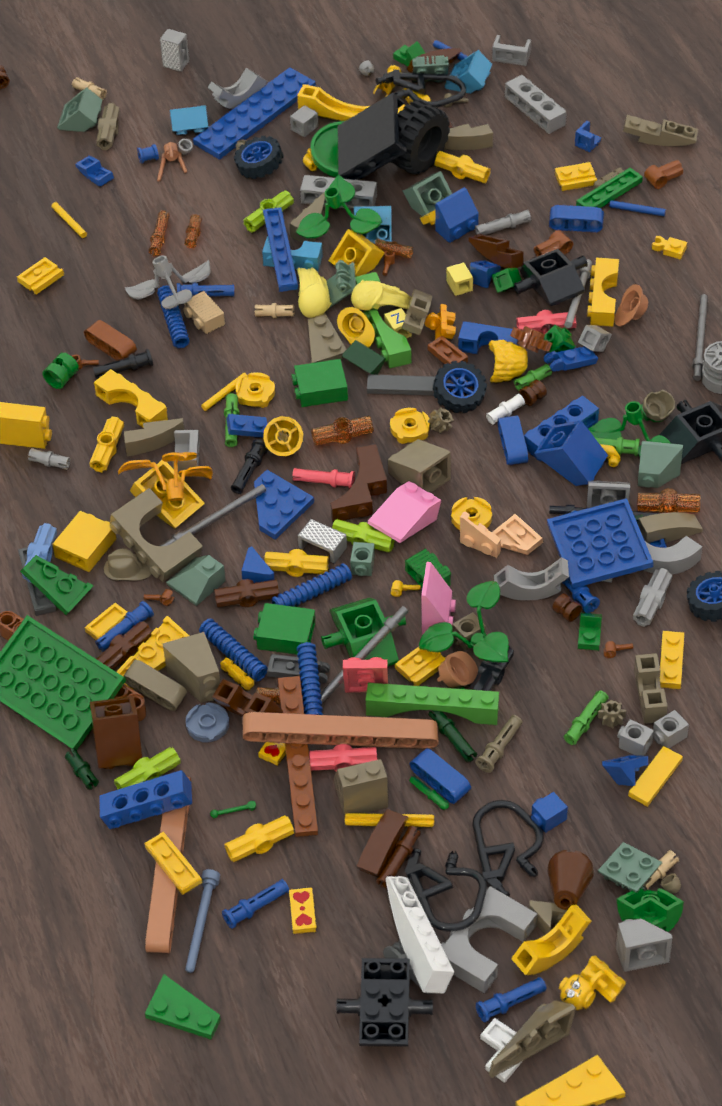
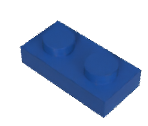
(246, 425)

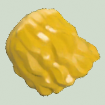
(509, 360)

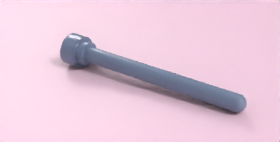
(210, 880)

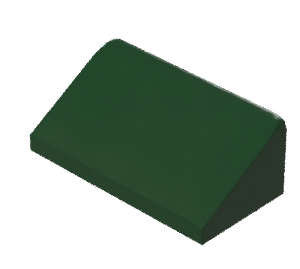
(364, 357)

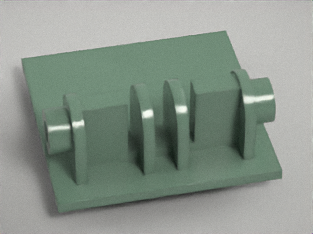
(440, 67)
(342, 282)
(629, 867)

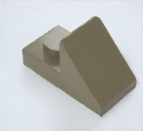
(546, 914)

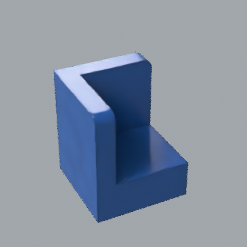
(585, 139)

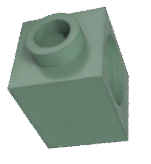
(362, 559)

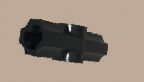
(490, 673)

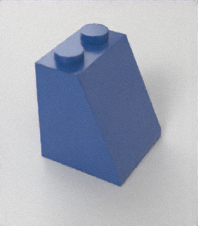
(572, 452)

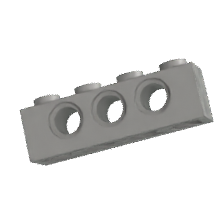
(535, 104)
(315, 186)

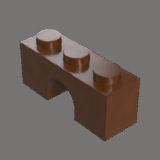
(240, 702)

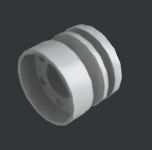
(712, 368)

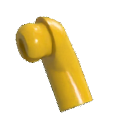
(308, 162)
(613, 456)

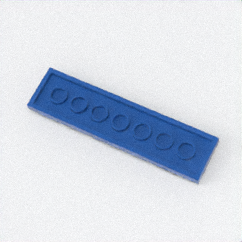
(252, 113)

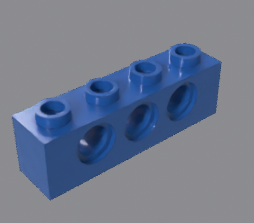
(577, 410)
(145, 799)

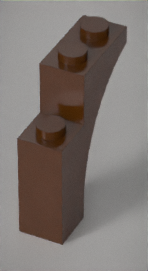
(369, 482)

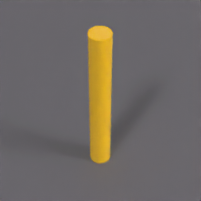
(69, 220)
(222, 393)

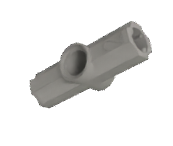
(652, 597)

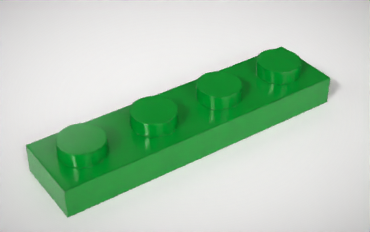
(611, 189)

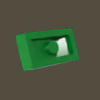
(406, 54)
(589, 631)

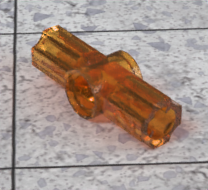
(342, 430)
(668, 502)

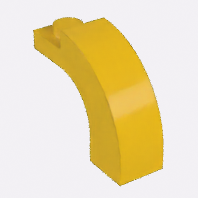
(554, 946)

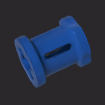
(147, 153)

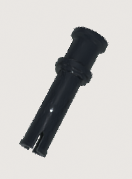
(132, 362)
(252, 460)

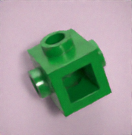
(560, 339)

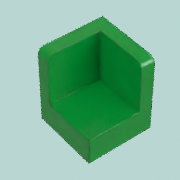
(506, 278)

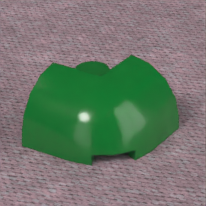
(652, 906)

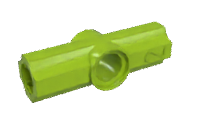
(256, 219)
(365, 534)
(149, 768)

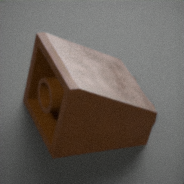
(116, 732)

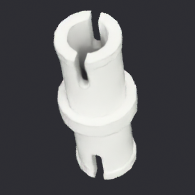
(505, 409)

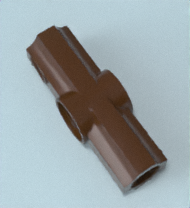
(246, 593)
(125, 645)

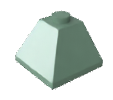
(659, 463)
(198, 579)

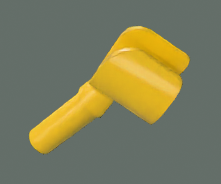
(398, 587)

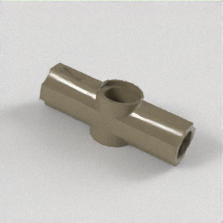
(108, 126)

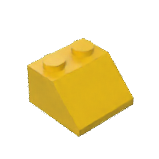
(357, 249)

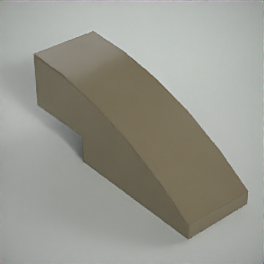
(469, 138)
(152, 437)
(668, 526)

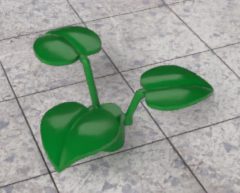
(338, 194)
(611, 427)
(485, 647)

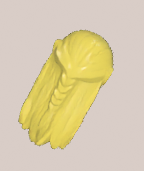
(313, 293)
(377, 294)

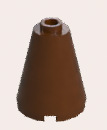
(569, 877)

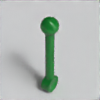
(251, 805)

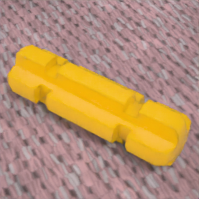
(237, 674)

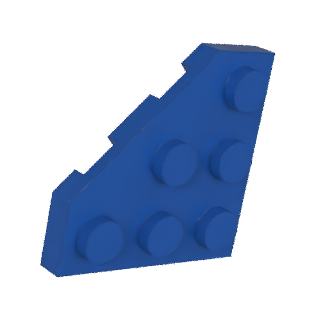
(279, 504)

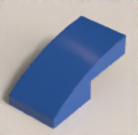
(94, 171)

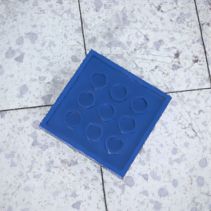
(600, 543)

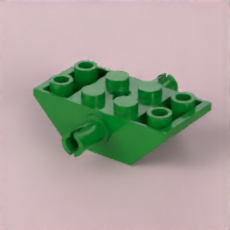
(357, 626)

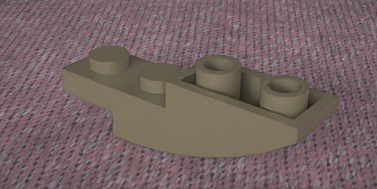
(662, 134)
(417, 312)

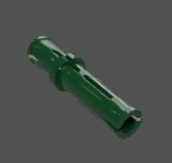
(447, 727)

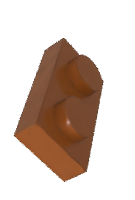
(446, 351)

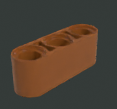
(110, 340)

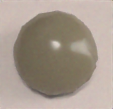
(658, 405)

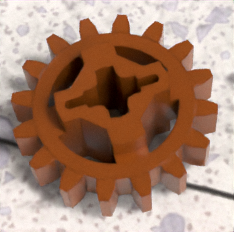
(531, 339)

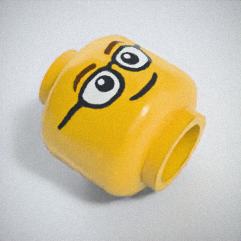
(577, 991)

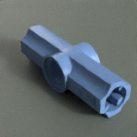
(42, 544)

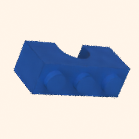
(475, 335)

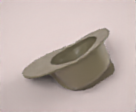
(125, 566)

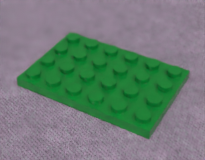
(53, 682)

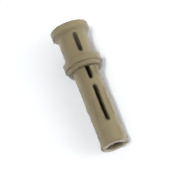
(495, 749)

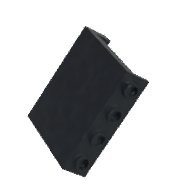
(370, 139)

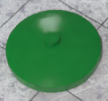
(325, 149)

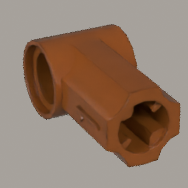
(660, 175)
(557, 240)

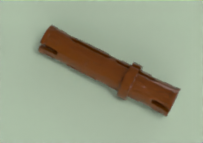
(402, 850)

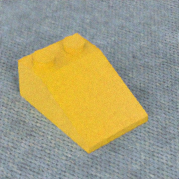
(172, 512)

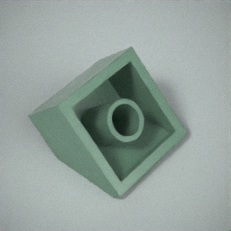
(81, 112)
(427, 192)

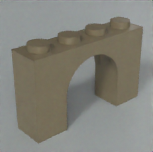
(162, 560)

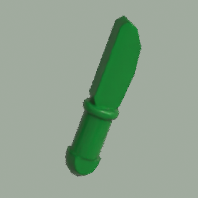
(432, 794)

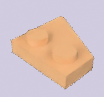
(518, 536)
(478, 537)

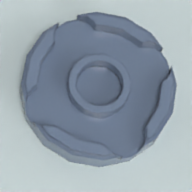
(207, 722)

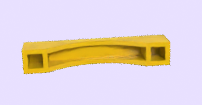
(328, 106)

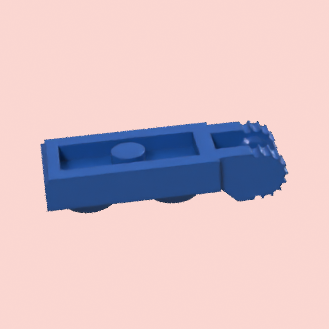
(570, 359)

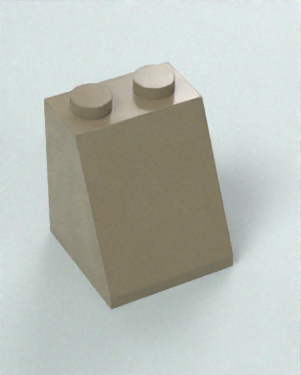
(421, 464)
(193, 665)
(362, 787)

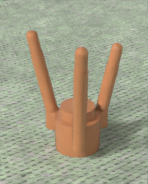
(171, 154)

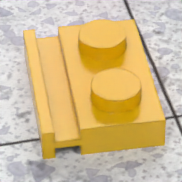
(575, 176)
(40, 275)
(419, 665)

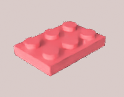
(360, 672)

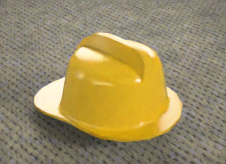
(356, 326)

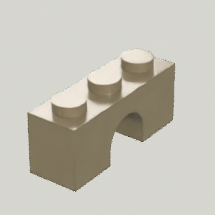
(651, 696)

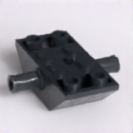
(552, 277)
(696, 429)
(384, 1002)

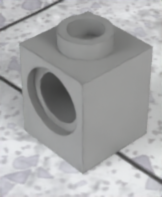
(304, 121)
(594, 338)
(670, 729)
(635, 738)

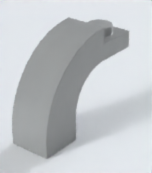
(244, 88)
(675, 558)
(532, 586)

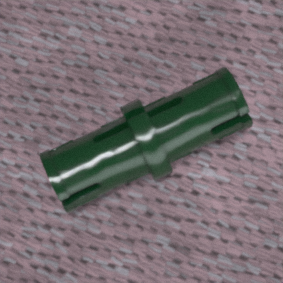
(81, 769)

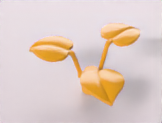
(174, 486)

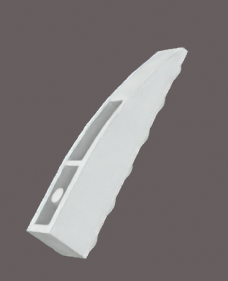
(418, 937)

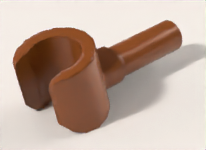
(388, 260)
(81, 363)
(165, 598)
(611, 648)

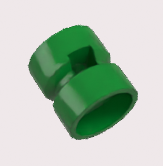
(60, 370)

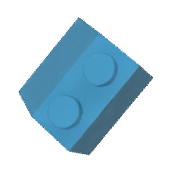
(471, 71)
(189, 119)

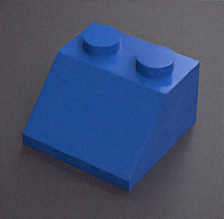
(455, 215)

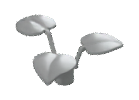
(163, 269)

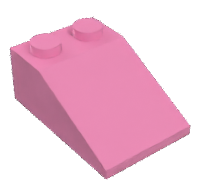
(406, 512)
(436, 599)

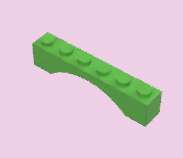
(392, 344)
(391, 699)

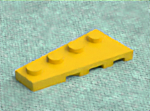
(152, 650)
(581, 1086)

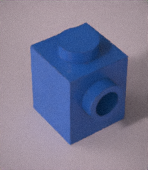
(549, 812)

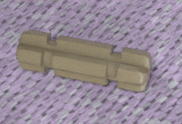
(602, 180)

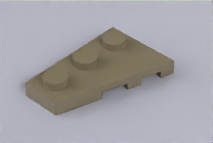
(324, 340)

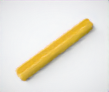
(362, 819)

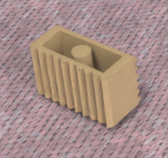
(204, 312)

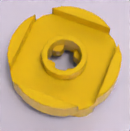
(259, 398)
(406, 434)
(478, 506)

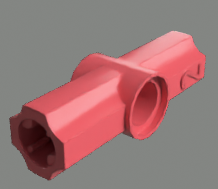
(544, 321)
(340, 757)

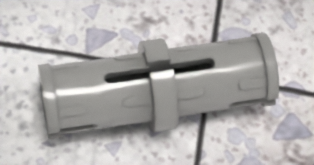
(49, 458)

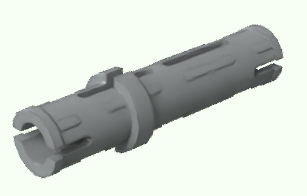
(502, 223)

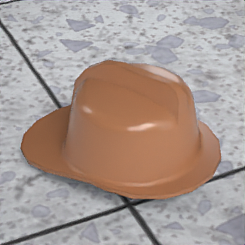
(632, 305)
(457, 670)

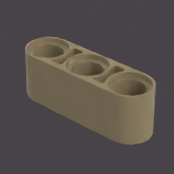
(155, 685)

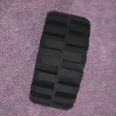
(424, 133)

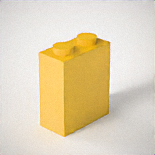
(24, 425)
(84, 541)

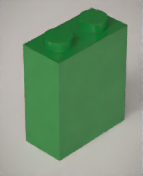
(320, 383)
(284, 628)

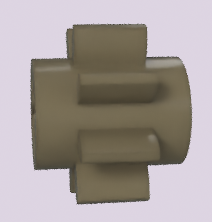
(440, 420)
(611, 713)

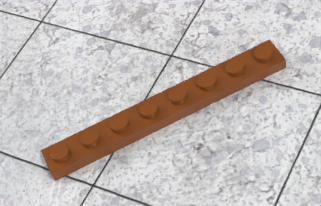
(298, 763)

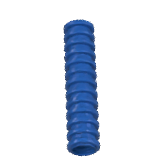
(173, 320)
(314, 587)
(233, 650)
(309, 679)

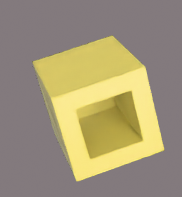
(459, 279)
(395, 321)

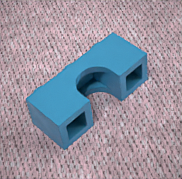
(306, 257)

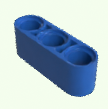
(576, 218)
(512, 440)
(440, 775)

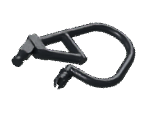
(399, 80)
(417, 870)
(495, 877)

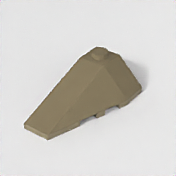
(542, 1029)

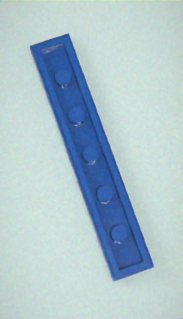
(280, 249)

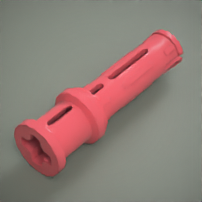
(333, 478)

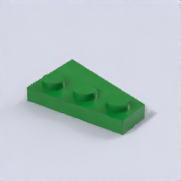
(59, 587)
(181, 1010)

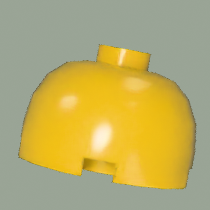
(283, 436)

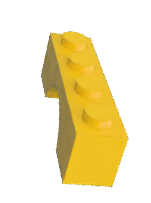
(603, 306)
(115, 388)

